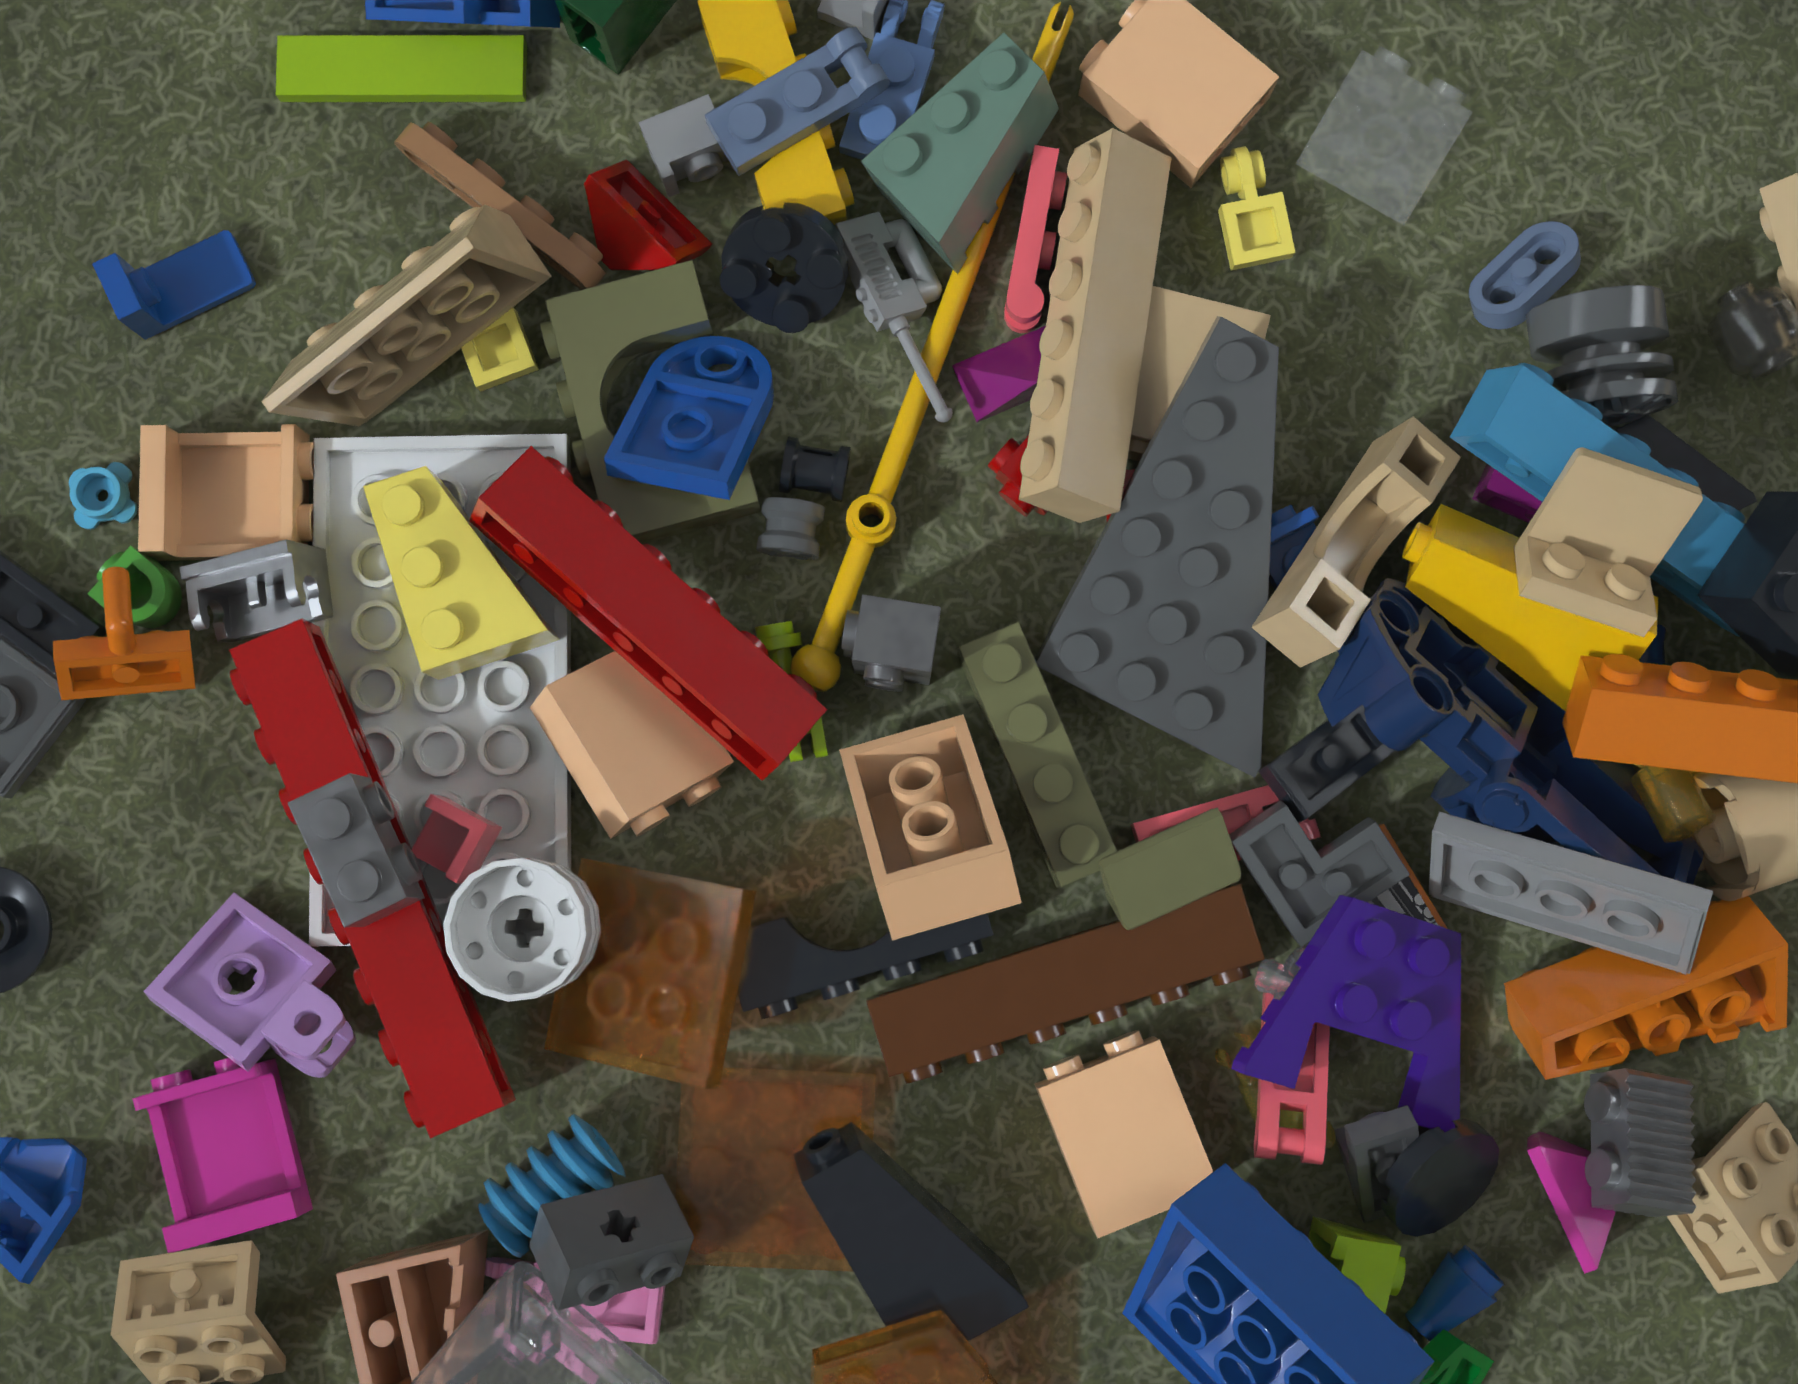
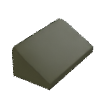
(1170, 869)

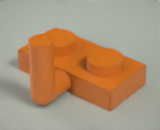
(122, 660)

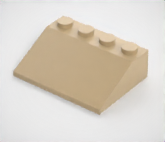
(411, 322)

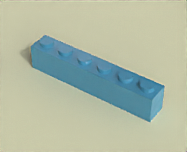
(1532, 431)

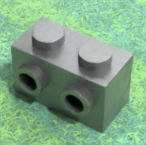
(891, 641)
(358, 849)

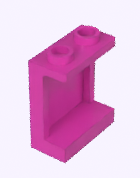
(225, 1152)

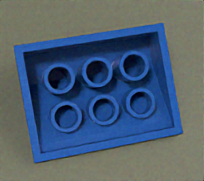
(1255, 1303)

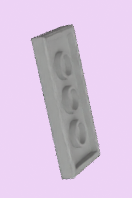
(1567, 893)

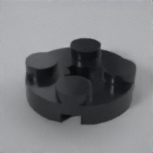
(778, 299)

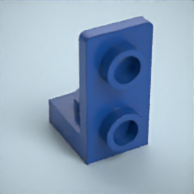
(176, 286)

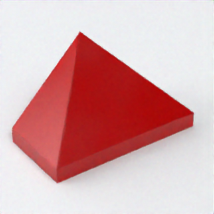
(637, 223)

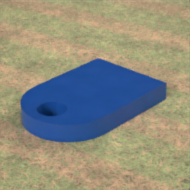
(695, 424)

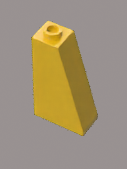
(1472, 581)

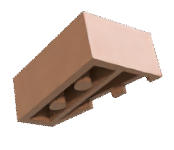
(409, 1304)

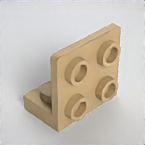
(1603, 539)
(1745, 1205)
(195, 1317)

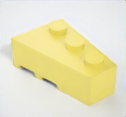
(448, 579)

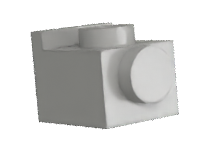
(683, 144)

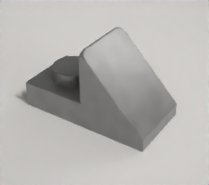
(1370, 1150)

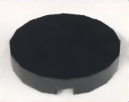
(1439, 1177)

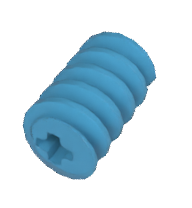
(563, 1174)

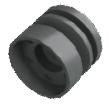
(1600, 348)

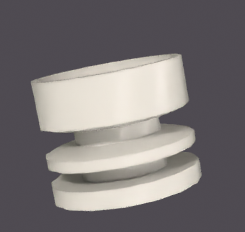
(484, 936)

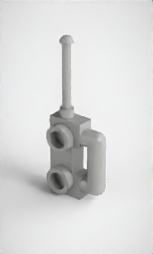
(885, 296)

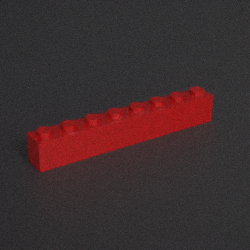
(402, 958)

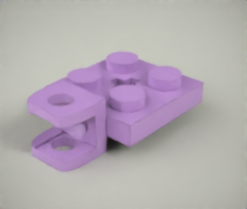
(278, 1011)

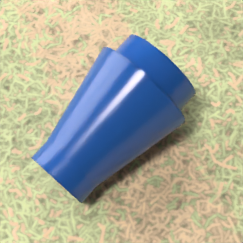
(1454, 1294)

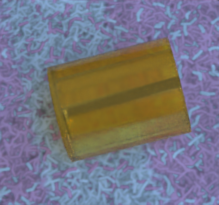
(1673, 802)

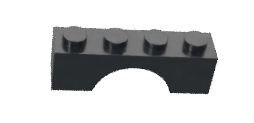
(787, 964)

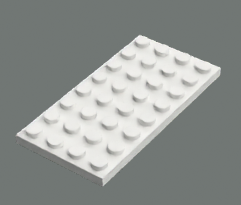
(451, 735)

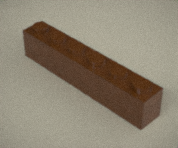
(1062, 981)

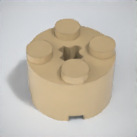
(1753, 834)

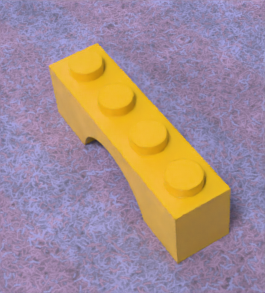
(750, 46)

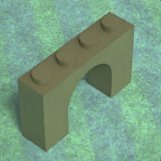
(597, 338)

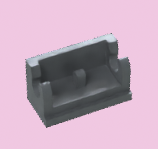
(258, 589)

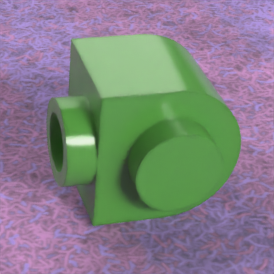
(154, 589)

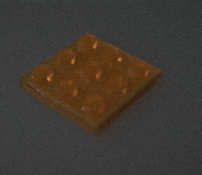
(660, 976)
(740, 1166)

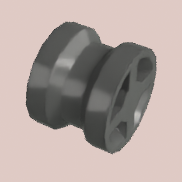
(790, 528)

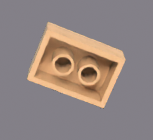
(930, 827)

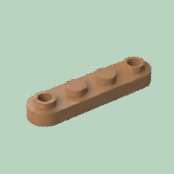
(481, 185)

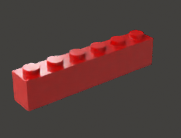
(647, 612)

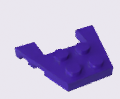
(1381, 981)

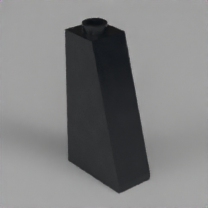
(902, 1239)

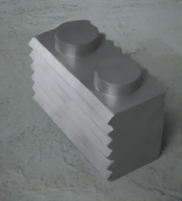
(1640, 1143)

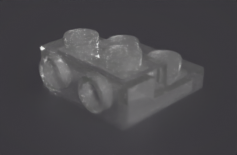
(1385, 134)

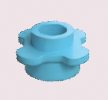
(84, 491)

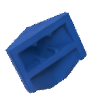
(37, 1199)

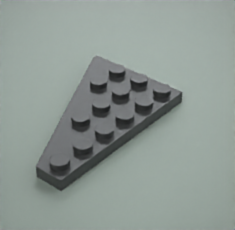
(1186, 563)

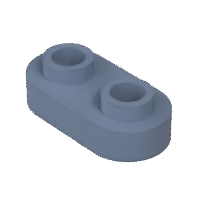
(1519, 276)

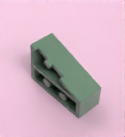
(964, 147)

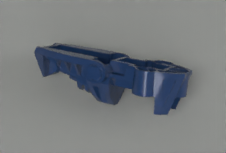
(1501, 745)

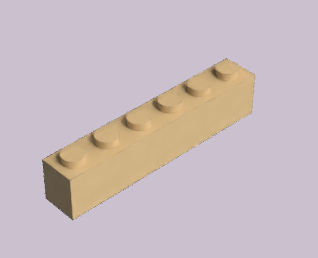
(1095, 328)

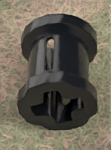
(814, 469)

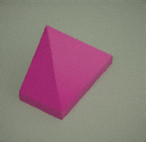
(1563, 1177)

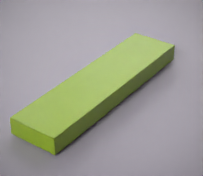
(401, 68)

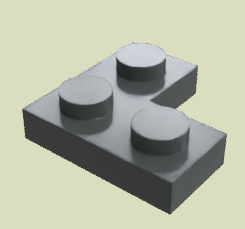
(1306, 881)

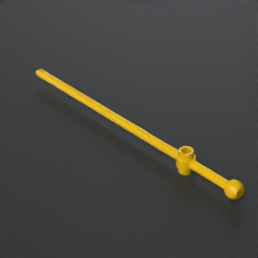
(818, 661)

